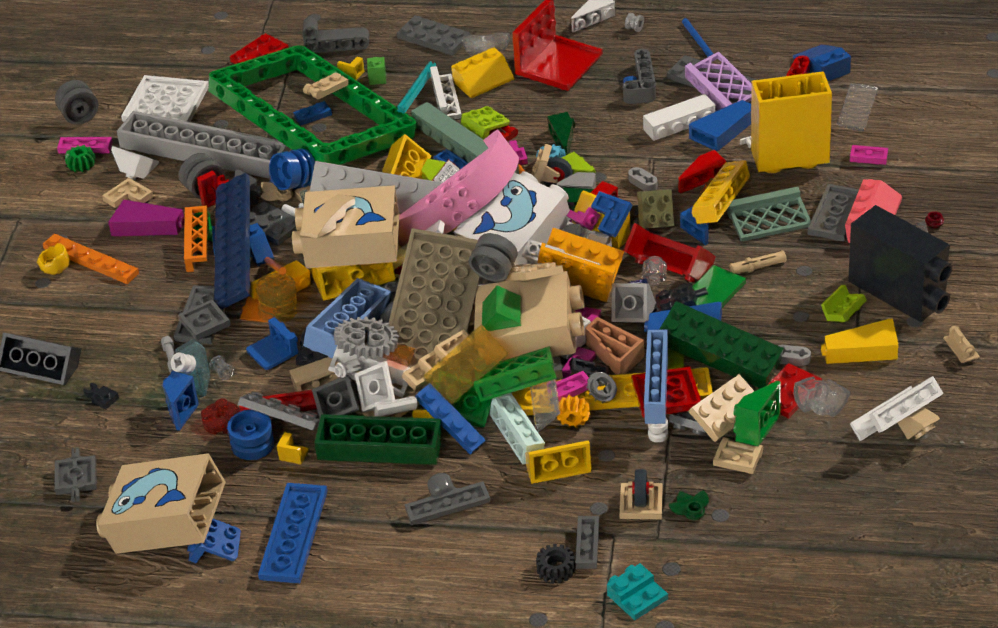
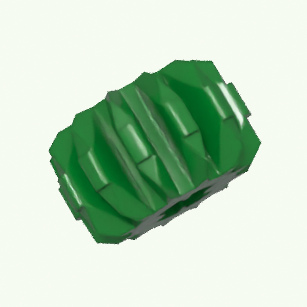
(79, 158)

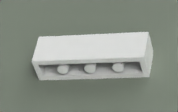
(677, 117)

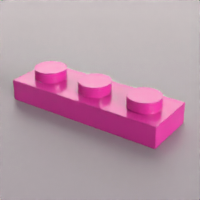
(97, 144)

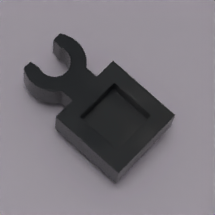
(101, 397)

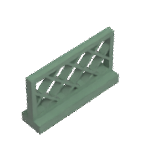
(765, 203)

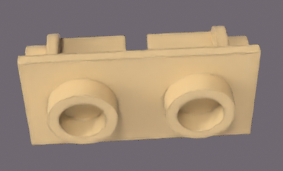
(960, 345)

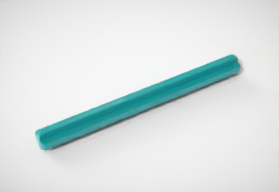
(415, 88)

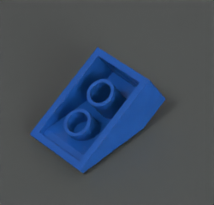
(830, 59)

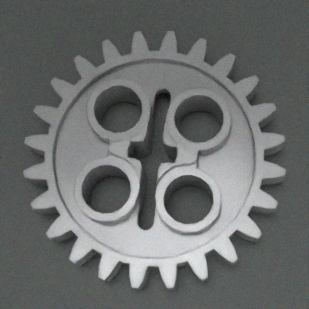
(351, 337)

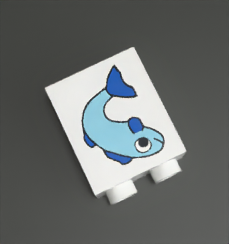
(520, 213)

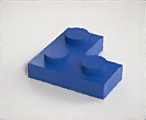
(615, 212)

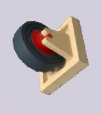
(550, 170)
(641, 498)

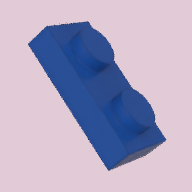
(312, 113)

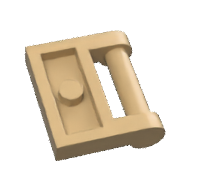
(737, 456)

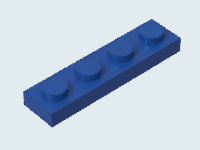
(450, 418)

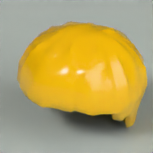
(54, 259)

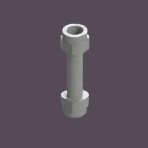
(168, 346)

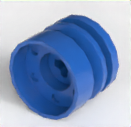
(291, 169)

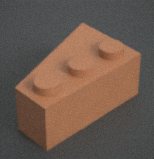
(614, 345)

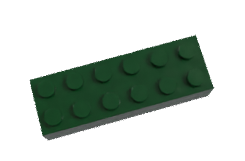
(721, 345)
(378, 439)

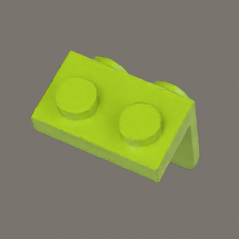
(483, 120)

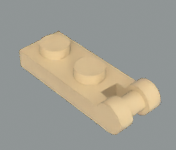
(326, 86)

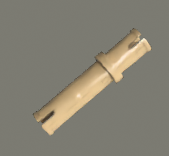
(758, 262)

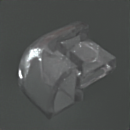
(477, 44)
(820, 396)

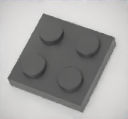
(204, 320)

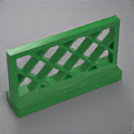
(511, 379)

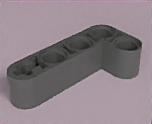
(333, 40)
(643, 88)

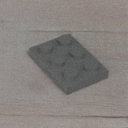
(274, 222)

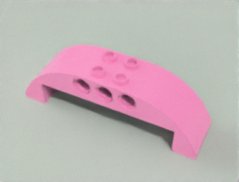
(464, 191)

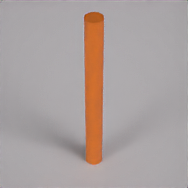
(276, 266)

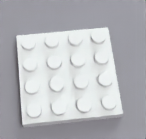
(167, 97)

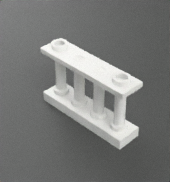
(896, 408)

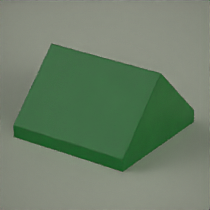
(501, 309)

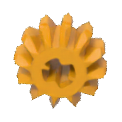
(573, 411)

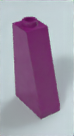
(145, 219)

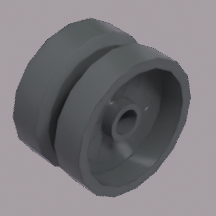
(76, 102)
(196, 166)
(493, 257)

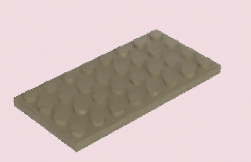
(433, 291)

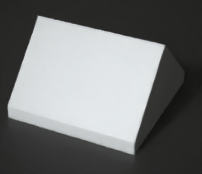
(374, 386)

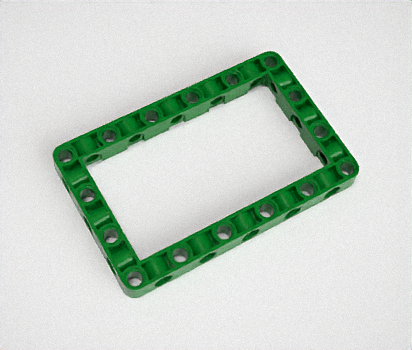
(229, 87)

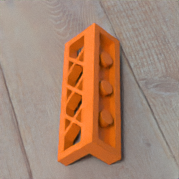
(191, 234)

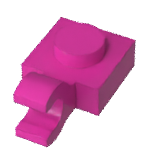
(520, 152)

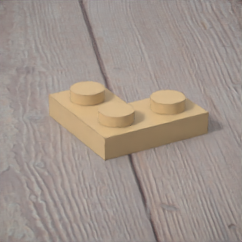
(127, 190)

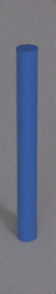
(697, 37)

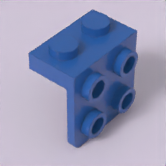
(274, 348)
(220, 540)

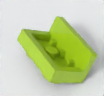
(842, 305)

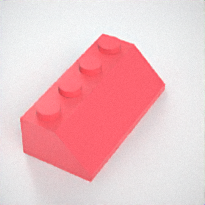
(870, 194)

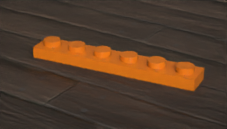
(94, 260)

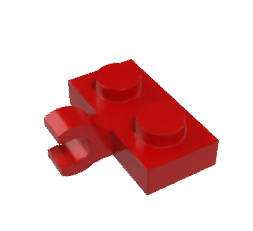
(207, 187)

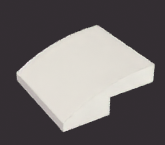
(395, 406)

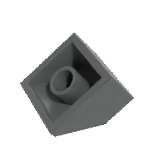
(337, 397)

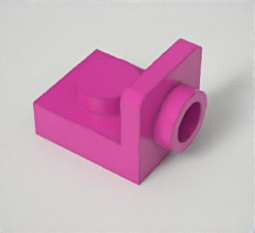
(586, 220)

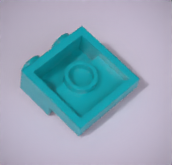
(636, 591)

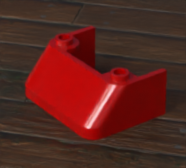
(679, 257)

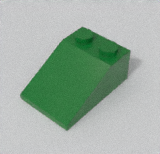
(472, 409)
(757, 414)

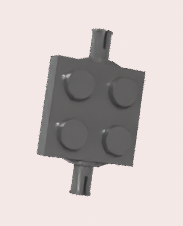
(75, 474)

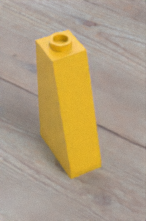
(862, 344)

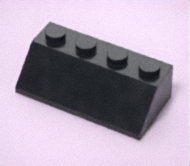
(38, 358)

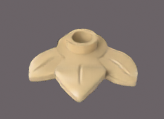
(272, 193)

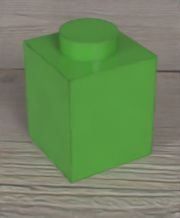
(376, 70)

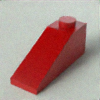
(700, 171)

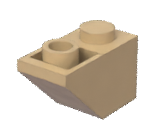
(918, 423)

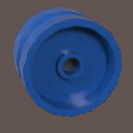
(250, 434)

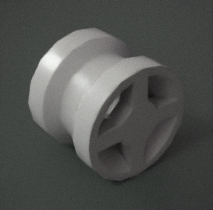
(634, 22)

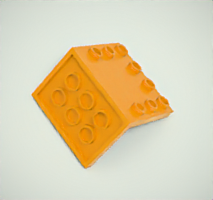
(593, 278)

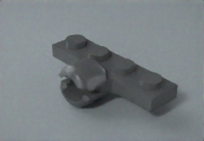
(445, 499)

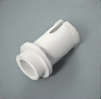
(342, 369)

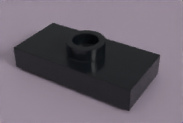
(588, 367)

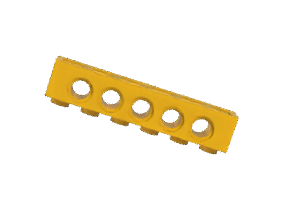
(721, 192)

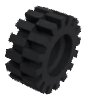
(555, 554)

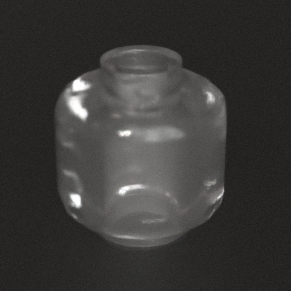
(654, 270)

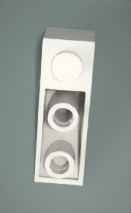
(592, 13)

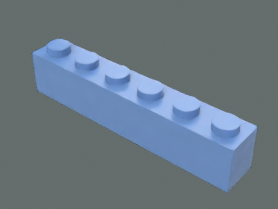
(656, 377)

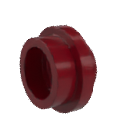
(934, 219)

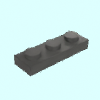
(587, 542)

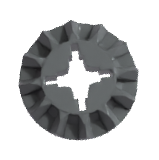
(601, 379)

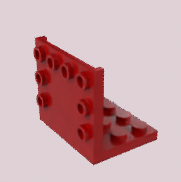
(550, 57)

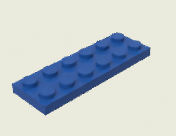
(293, 533)

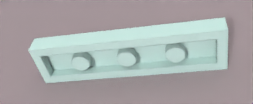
(515, 426)

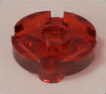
(211, 414)

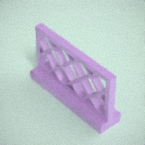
(711, 89)

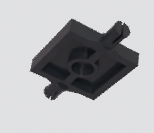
(682, 293)

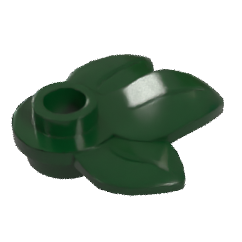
(690, 506)

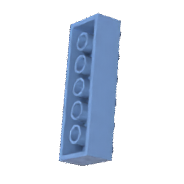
(358, 300)

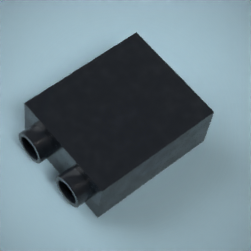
(899, 263)

